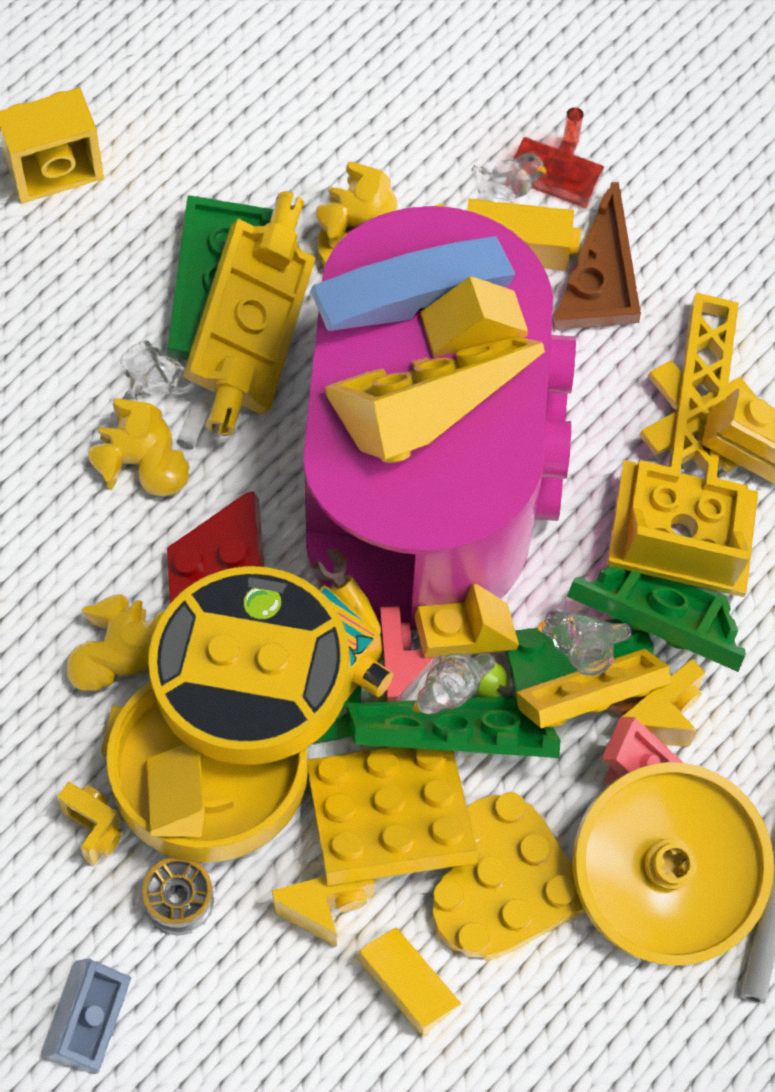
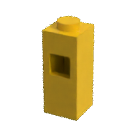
(542, 228)

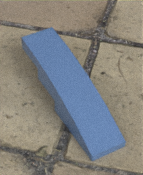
(403, 284)

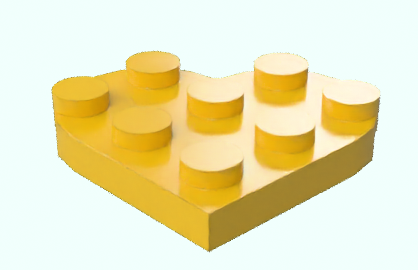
(513, 891)

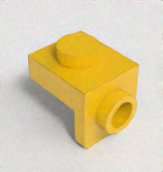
(91, 811)

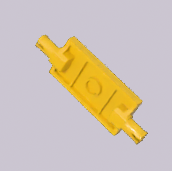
(251, 315)

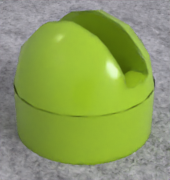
(492, 681)

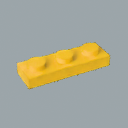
(577, 693)

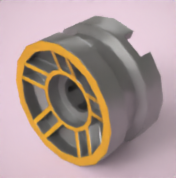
(162, 884)

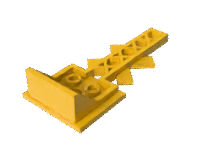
(658, 496)

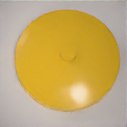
(673, 864)

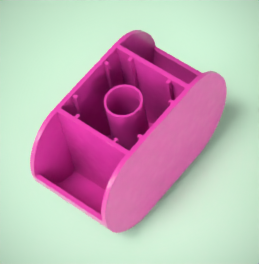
(471, 495)

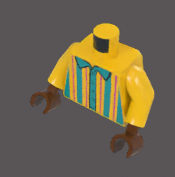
(360, 626)

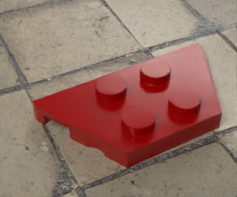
(220, 543)

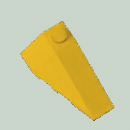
(413, 408)

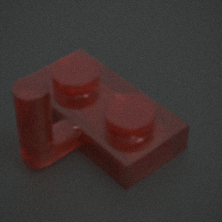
(566, 174)

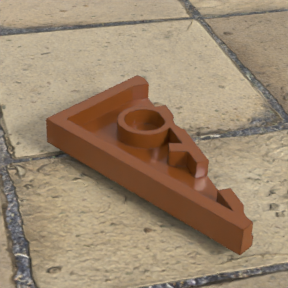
(603, 282)

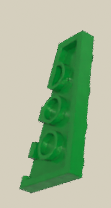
(201, 247)
(477, 726)

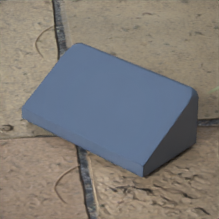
(86, 1016)

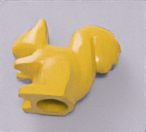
(365, 198)
(140, 440)
(124, 646)

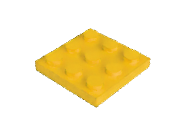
(390, 813)

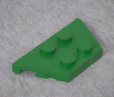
(671, 610)

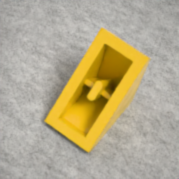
(472, 316)

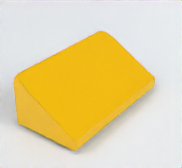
(175, 793)
(408, 980)

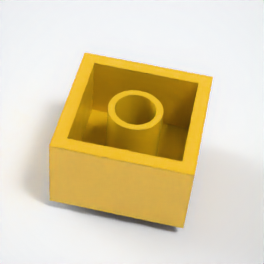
(50, 145)

